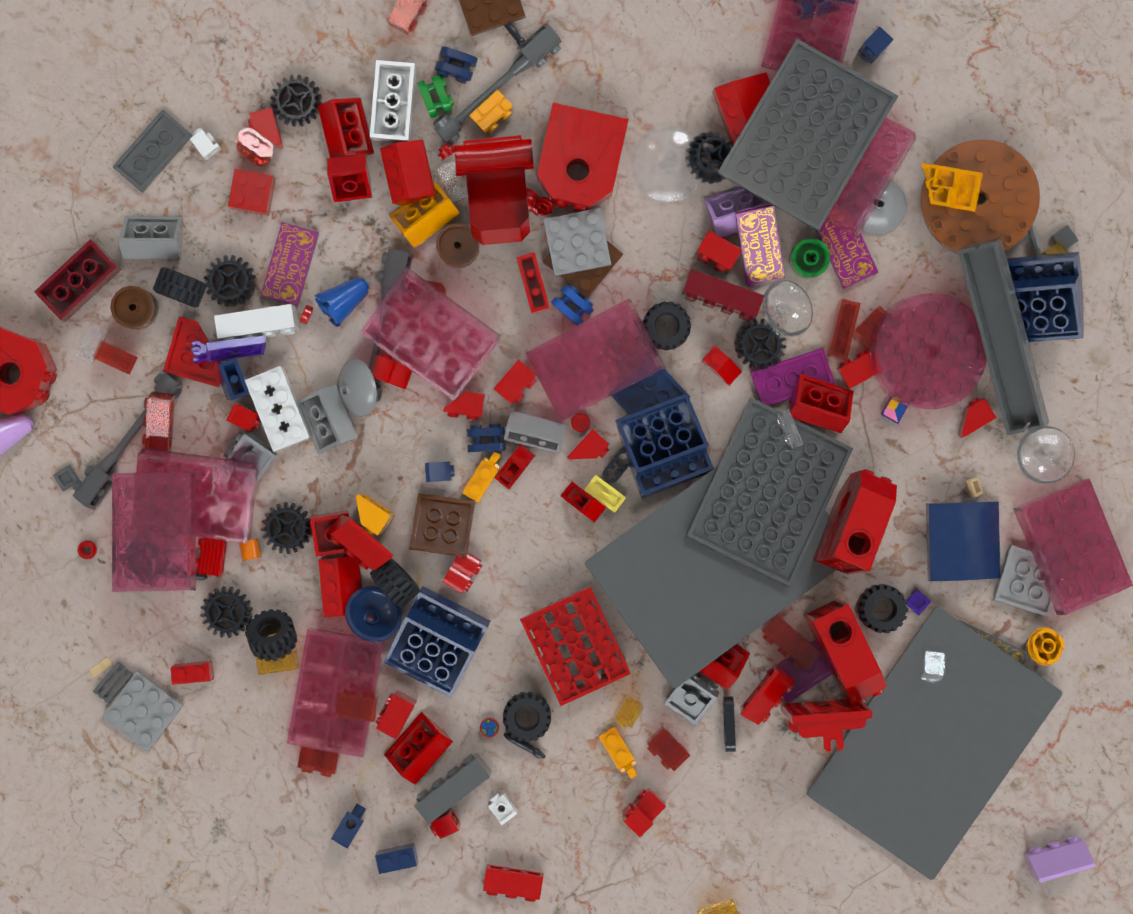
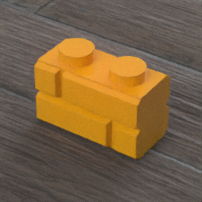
(491, 112)

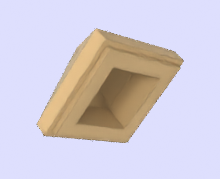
(973, 487)

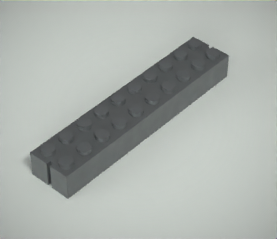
(1003, 336)

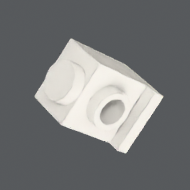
(204, 143)
(509, 812)

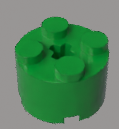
(820, 259)

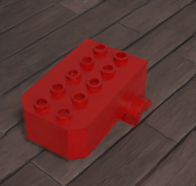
(496, 187)

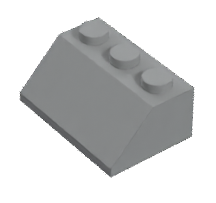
(151, 237)
(327, 418)

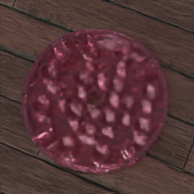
(954, 344)

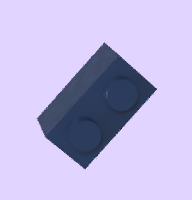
(875, 45)
(396, 858)

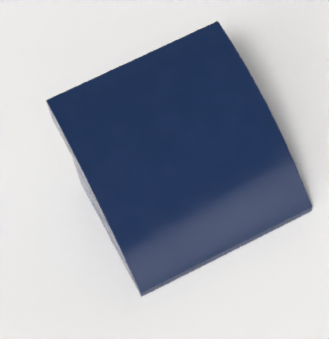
(1049, 295)
(664, 445)
(962, 541)
(436, 641)

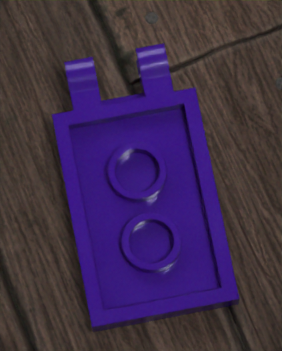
(228, 349)

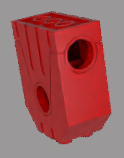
(583, 139)
(36, 369)
(857, 523)
(846, 652)

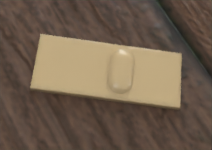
(100, 667)

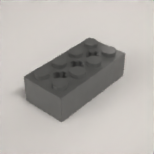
(453, 788)

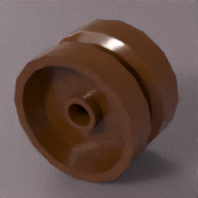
(457, 257)
(145, 311)

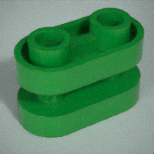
(438, 85)

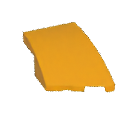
(952, 186)

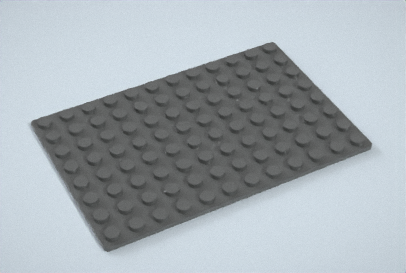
(686, 597)
(935, 747)

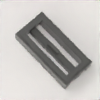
(102, 695)

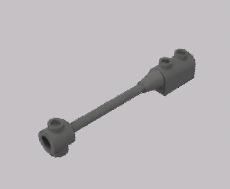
(532, 53)
(395, 264)
(99, 477)

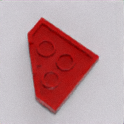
(180, 359)

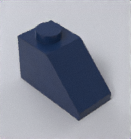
(232, 379)
(439, 471)

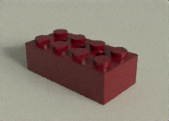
(65, 279)
(722, 294)

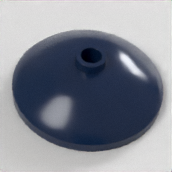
(374, 604)

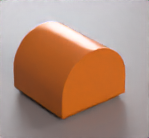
(250, 549)

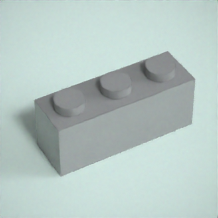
(535, 432)

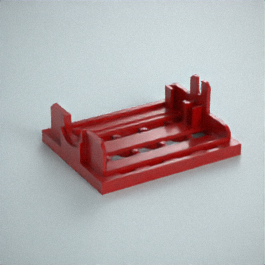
(597, 634)
(826, 719)

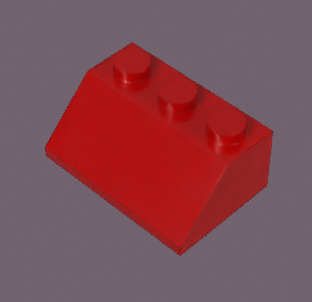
(345, 127)
(407, 172)
(821, 403)
(358, 543)
(338, 581)
(727, 667)
(767, 695)
(418, 748)

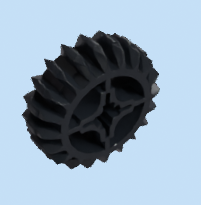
(304, 96)
(700, 156)
(242, 292)
(749, 357)
(281, 521)
(214, 623)

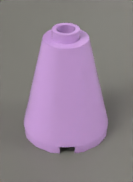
(13, 430)

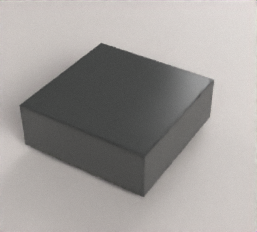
(1066, 236)
(66, 478)

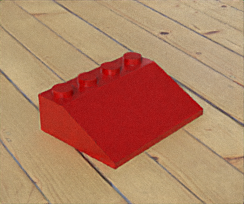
(738, 101)

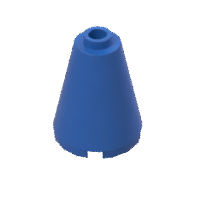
(342, 299)

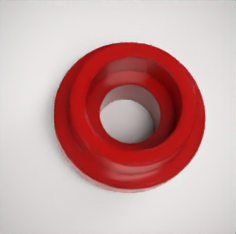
(445, 151)
(544, 206)
(81, 549)

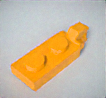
(482, 477)
(618, 751)

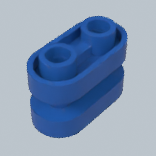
(584, 305)

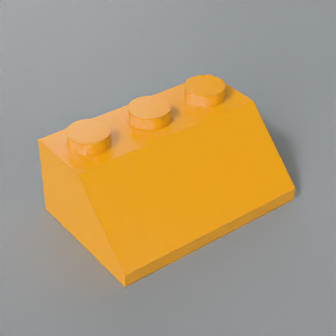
(424, 217)
(373, 515)

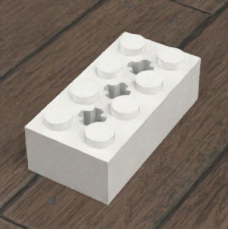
(384, 92)
(257, 322)
(265, 406)

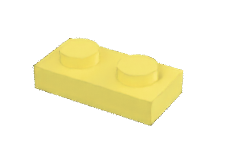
(605, 493)

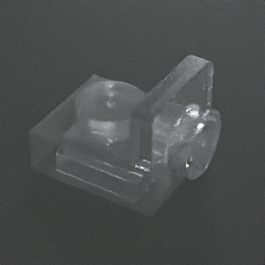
(933, 666)

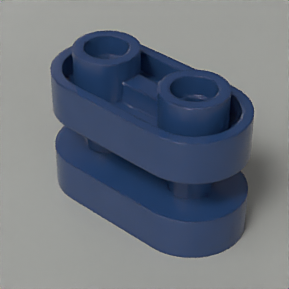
(445, 68)
(494, 430)

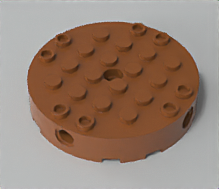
(1008, 190)

